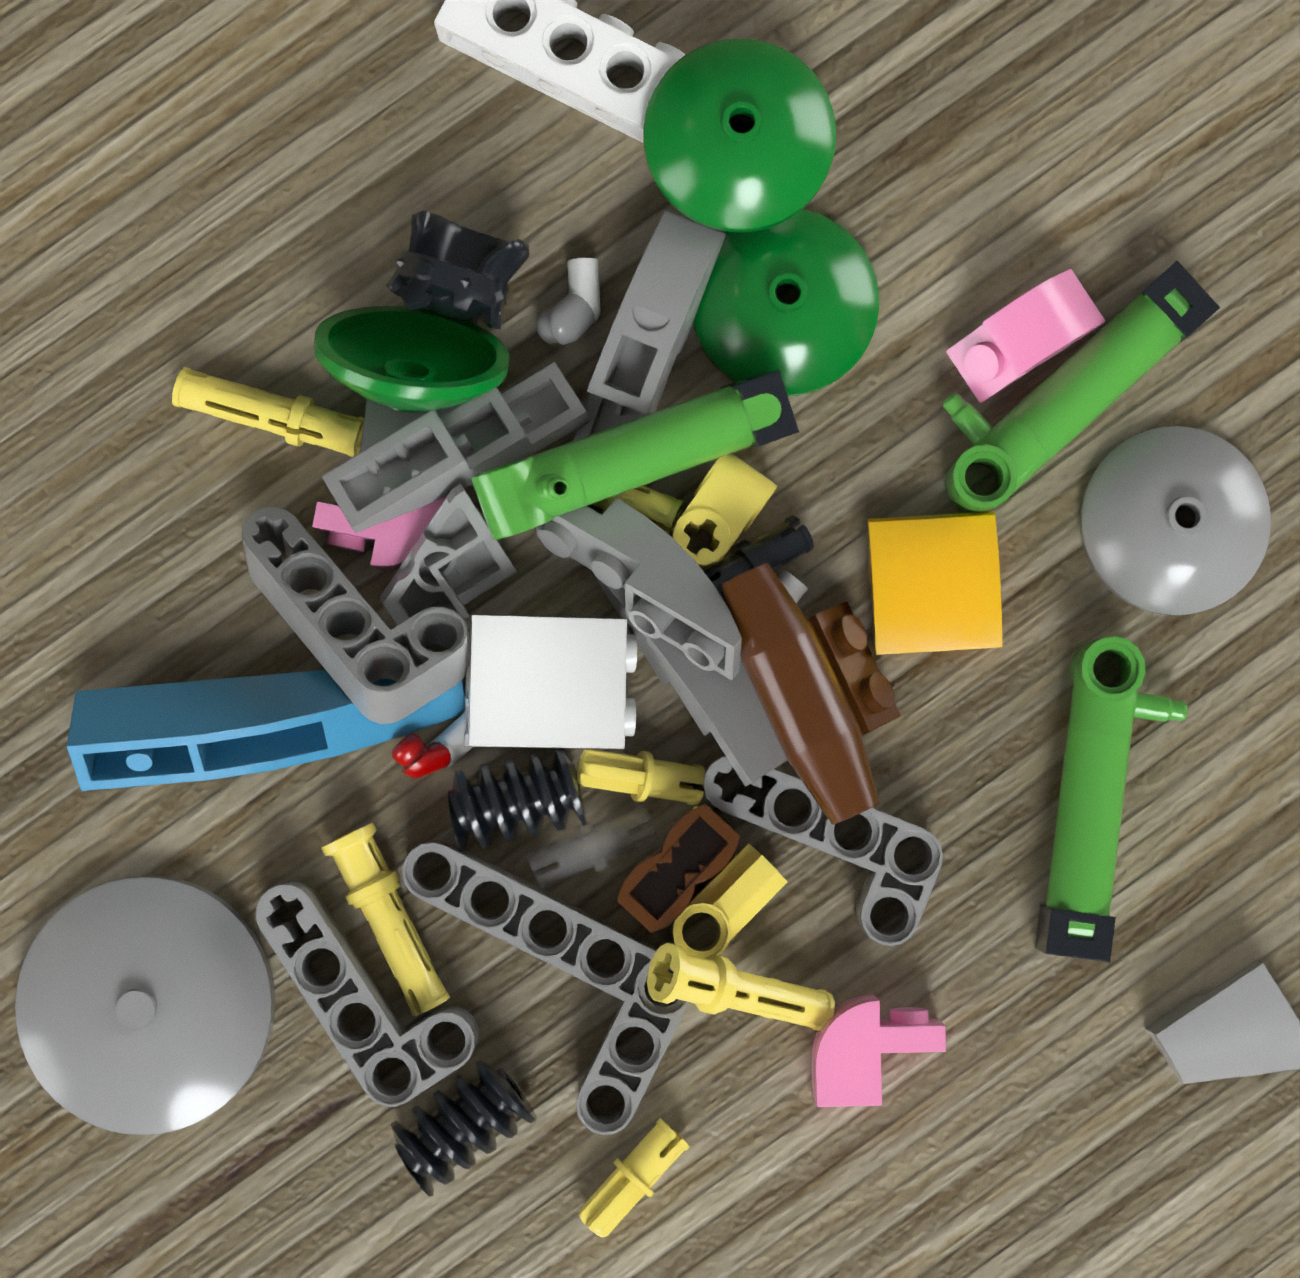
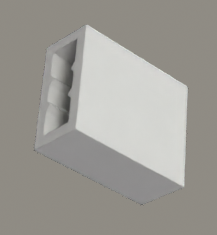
(548, 682)

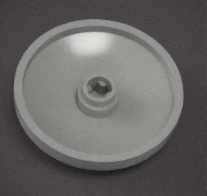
(145, 1005)

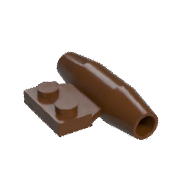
(814, 688)

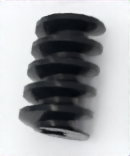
(515, 799)
(459, 1125)

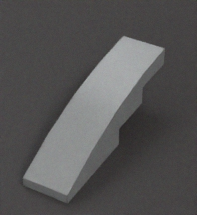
(440, 453)
(714, 701)

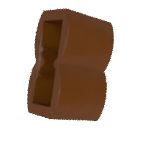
(665, 880)

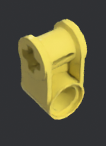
(724, 507)

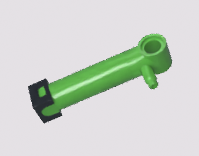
(1076, 390)
(634, 454)
(1091, 799)

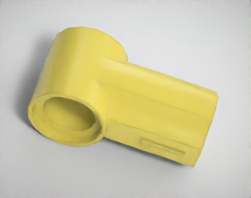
(731, 899)

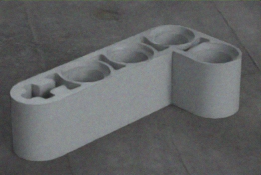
(340, 610)
(874, 853)
(357, 985)

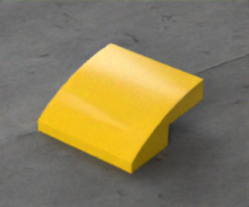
(934, 582)

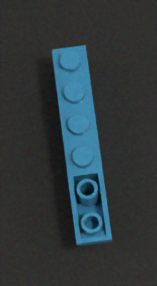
(226, 727)

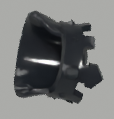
(456, 270)

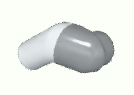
(578, 309)

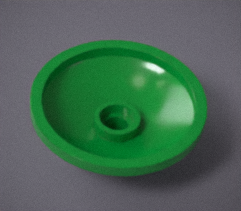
(730, 176)
(808, 341)
(410, 357)

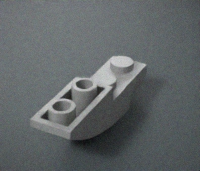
(651, 323)
(662, 583)

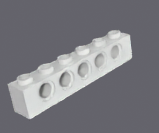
(577, 82)

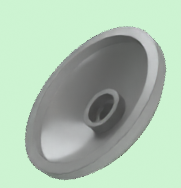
(1133, 529)

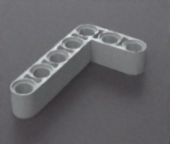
(570, 955)

